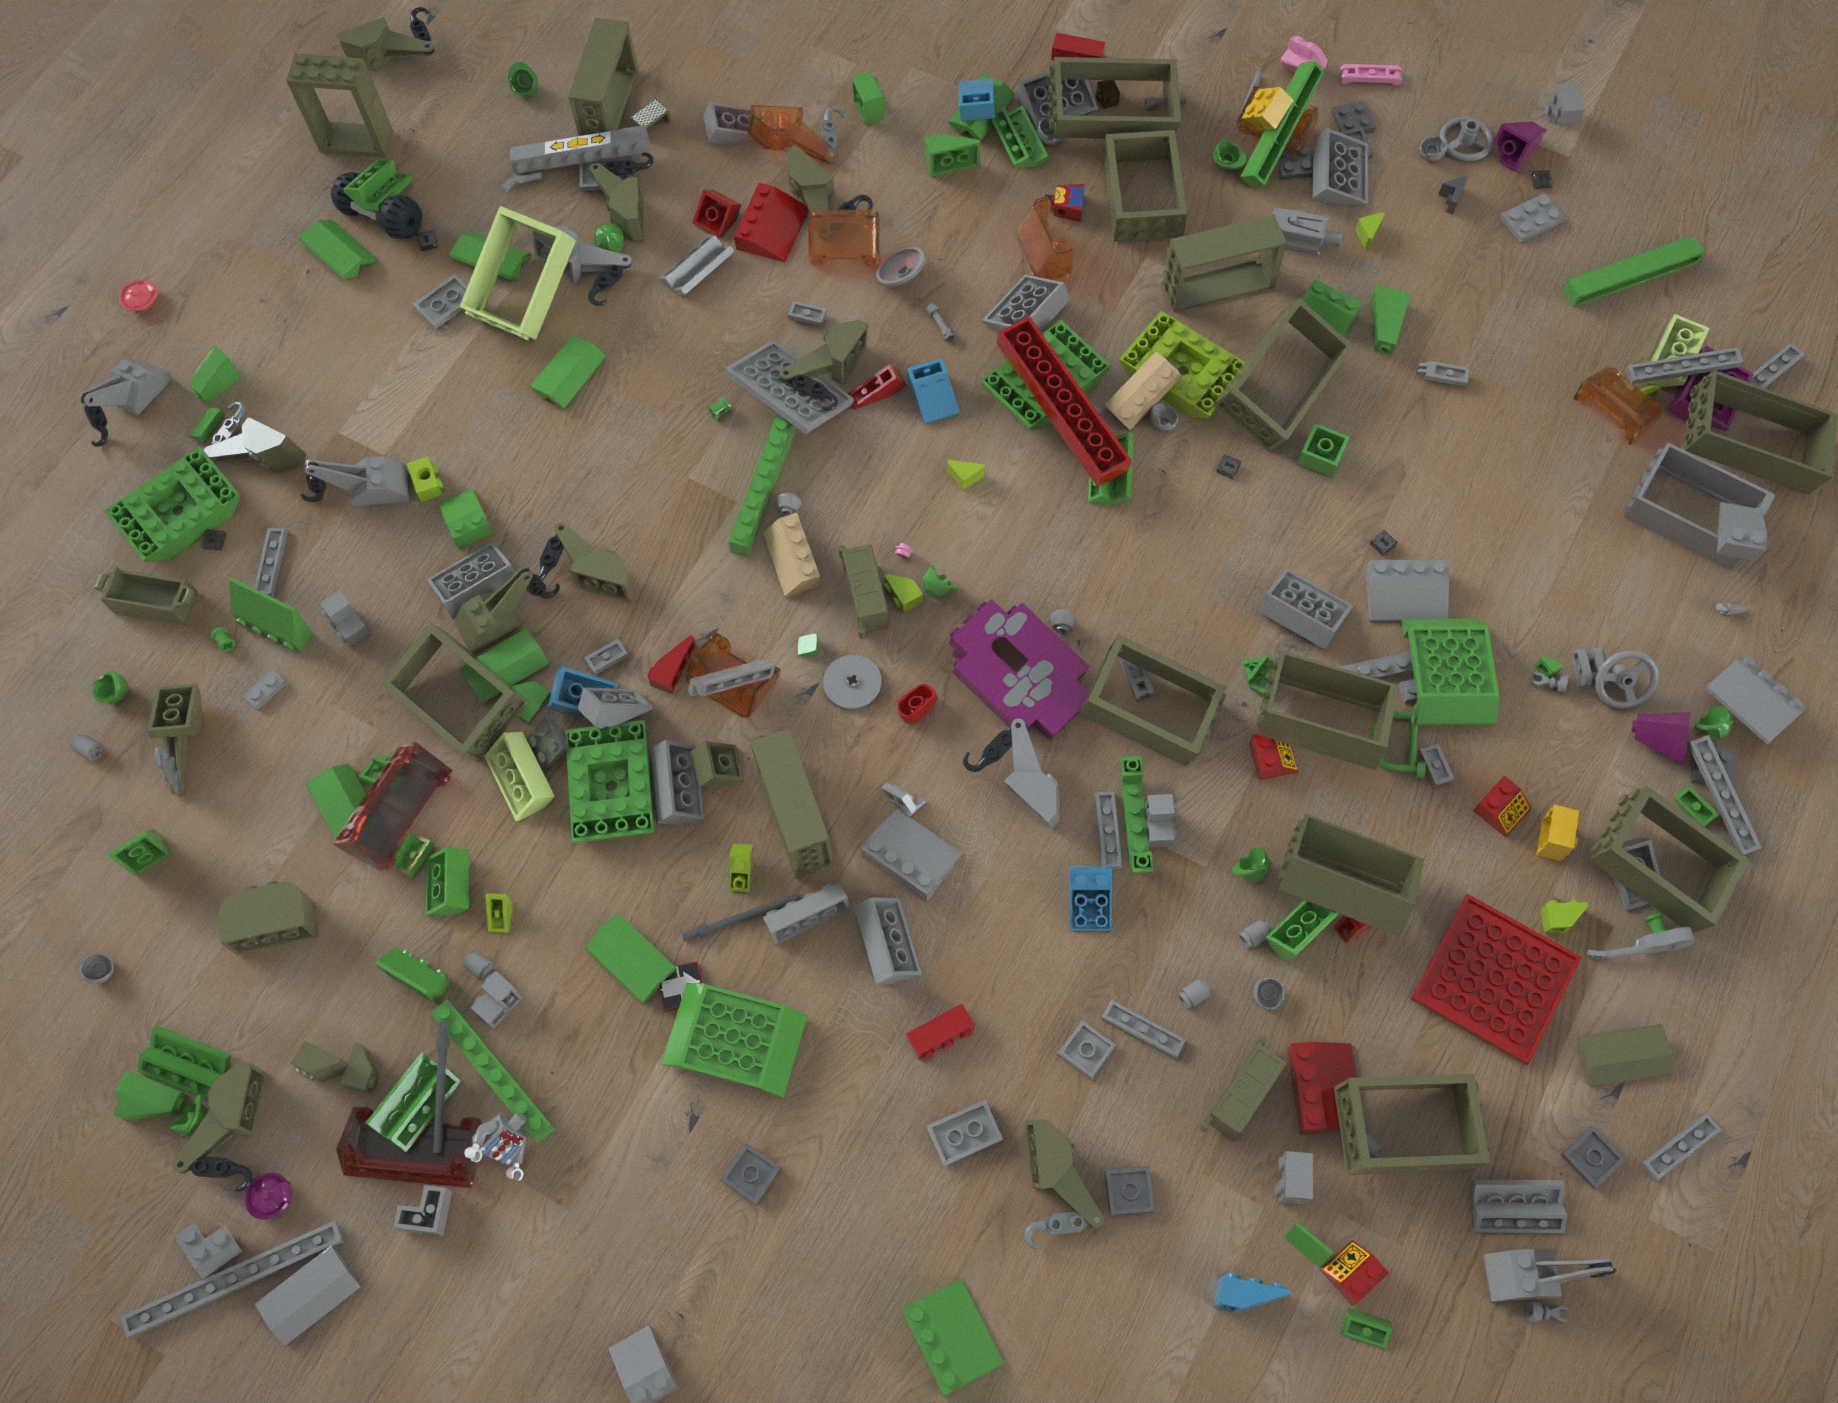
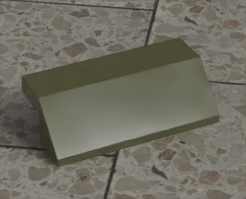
(1625, 1055)

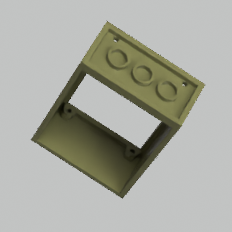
(341, 74)
(604, 78)
(1141, 147)
(1227, 280)
(1336, 684)
(492, 724)
(1139, 729)
(792, 803)
(1356, 855)
(1648, 884)
(1354, 1132)

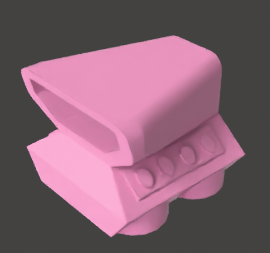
(1300, 52)

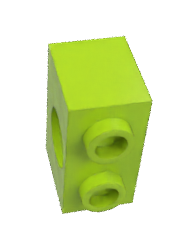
(428, 488)

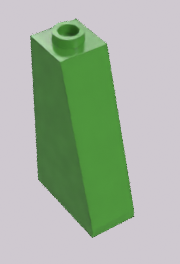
(1387, 316)

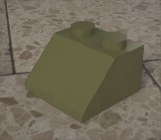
(716, 765)
(317, 1063)

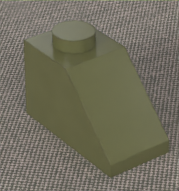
(360, 1071)

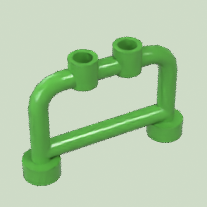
(1413, 765)

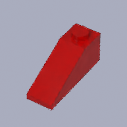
(879, 386)
(671, 666)

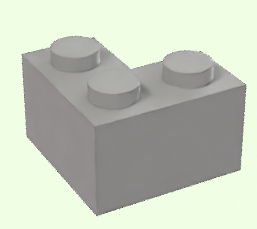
(1565, 104)
(342, 616)
(1160, 814)
(497, 1000)
(1297, 1178)
(429, 1217)
(208, 1253)

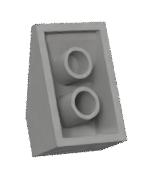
(726, 123)
(1741, 532)
(611, 706)
(1642, 850)
(643, 1367)

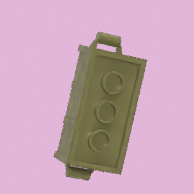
(865, 588)
(147, 595)
(1245, 1092)

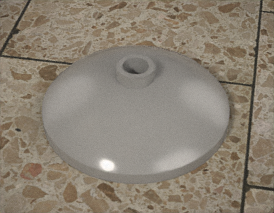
(900, 266)

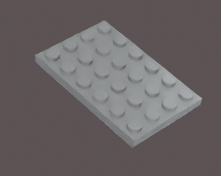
(761, 377)

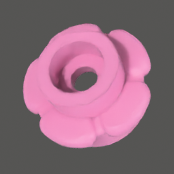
(903, 551)

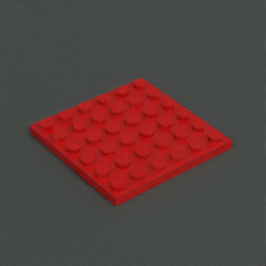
(1496, 979)

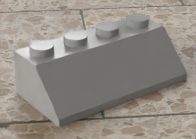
(676, 784)
(806, 913)
(887, 940)

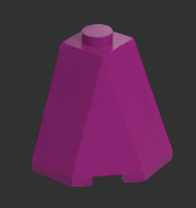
(1517, 142)
(1664, 733)

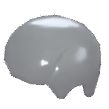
(1045, 134)
(1433, 148)
(1163, 417)
(96, 968)
(1269, 993)

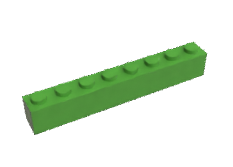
(1274, 141)
(1633, 271)
(761, 487)
(493, 1071)

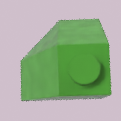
(213, 375)
(146, 1099)

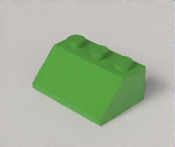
(1332, 306)
(447, 882)
(1299, 929)
(414, 974)

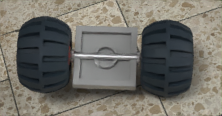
(398, 216)

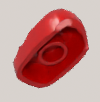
(916, 703)

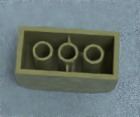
(266, 917)

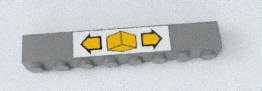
(579, 149)

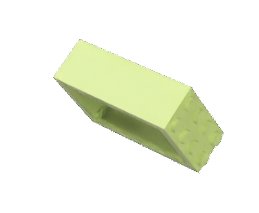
(491, 263)

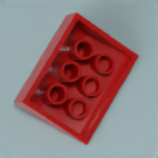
(770, 223)
(1314, 1074)

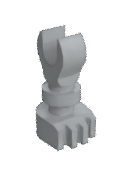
(1560, 684)
(1537, 1311)

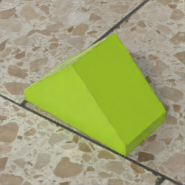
(1368, 227)
(965, 473)
(499, 912)

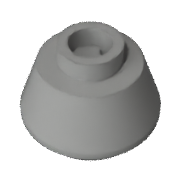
(788, 503)
(1062, 620)

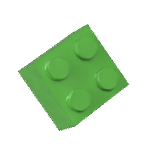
(868, 97)
(1323, 450)

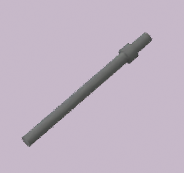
(703, 930)
(442, 1044)

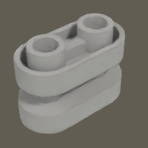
(1588, 665)

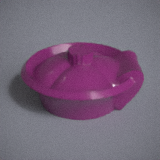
(267, 1195)

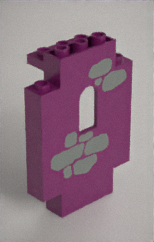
(1042, 690)

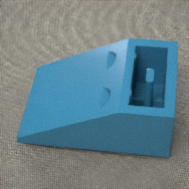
(976, 99)
(932, 391)
(1090, 897)
(1238, 1294)

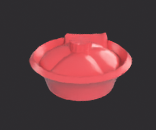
(138, 295)

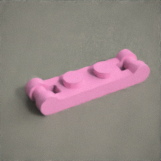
(1371, 73)

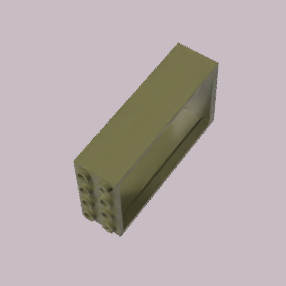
(1112, 69)
(1772, 406)
(1248, 414)

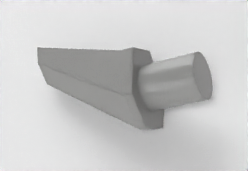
(1728, 608)

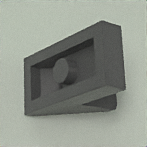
(1452, 190)

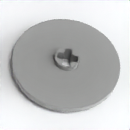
(856, 695)

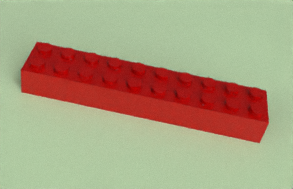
(1063, 401)

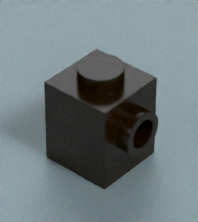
(1107, 93)

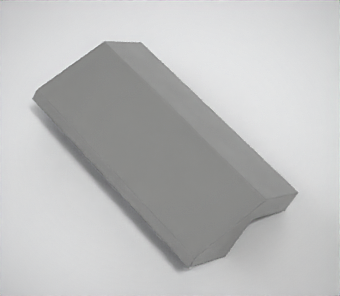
(696, 265)
(731, 677)
(1518, 1206)
(307, 1295)

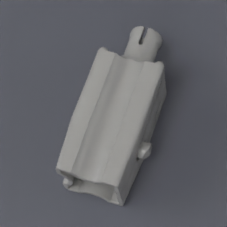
(1305, 231)

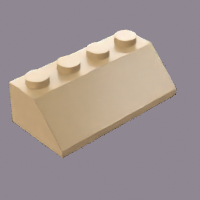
(1143, 390)
(791, 556)

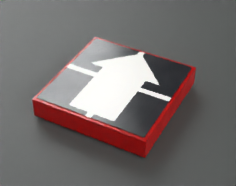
(674, 986)

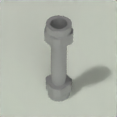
(1150, 102)
(933, 311)

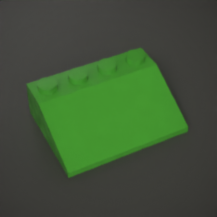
(268, 616)
(952, 1337)

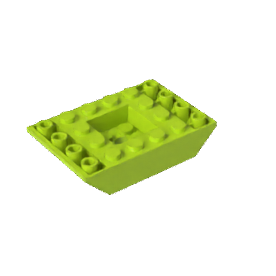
(1206, 363)

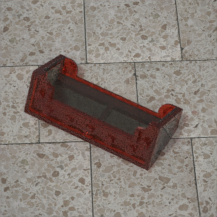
(392, 805)
(370, 1155)

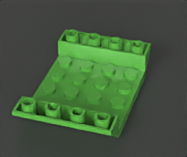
(1452, 671)
(735, 1038)

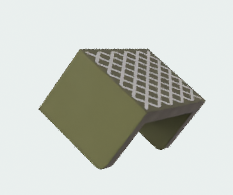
(650, 114)

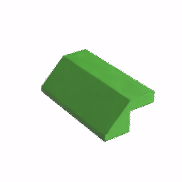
(980, 128)
(1020, 138)
(377, 184)
(470, 247)
(336, 248)
(568, 371)
(1119, 488)
(510, 659)
(336, 795)
(630, 958)
(182, 1062)
(410, 1103)

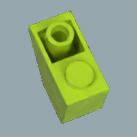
(904, 592)
(740, 867)
(1559, 916)

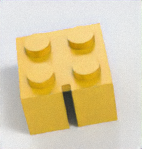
(1267, 108)
(1558, 833)

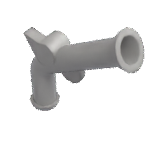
(518, 179)

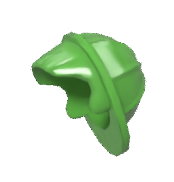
(522, 79)
(1229, 155)
(609, 237)
(936, 584)
(110, 688)
(1715, 723)
(1253, 867)
(192, 1117)

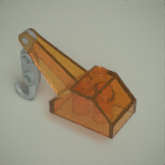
(783, 126)

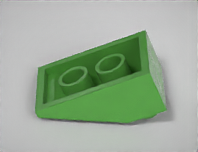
(950, 153)
(465, 519)
(141, 852)

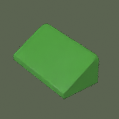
(207, 425)
(1696, 806)
(1308, 1244)
(1367, 1328)

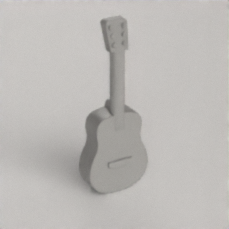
(1651, 943)

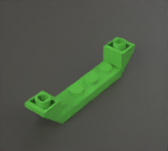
(1134, 814)

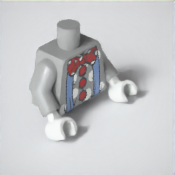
(501, 1140)

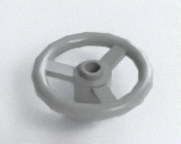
(1467, 137)
(1626, 679)

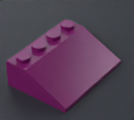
(1721, 415)

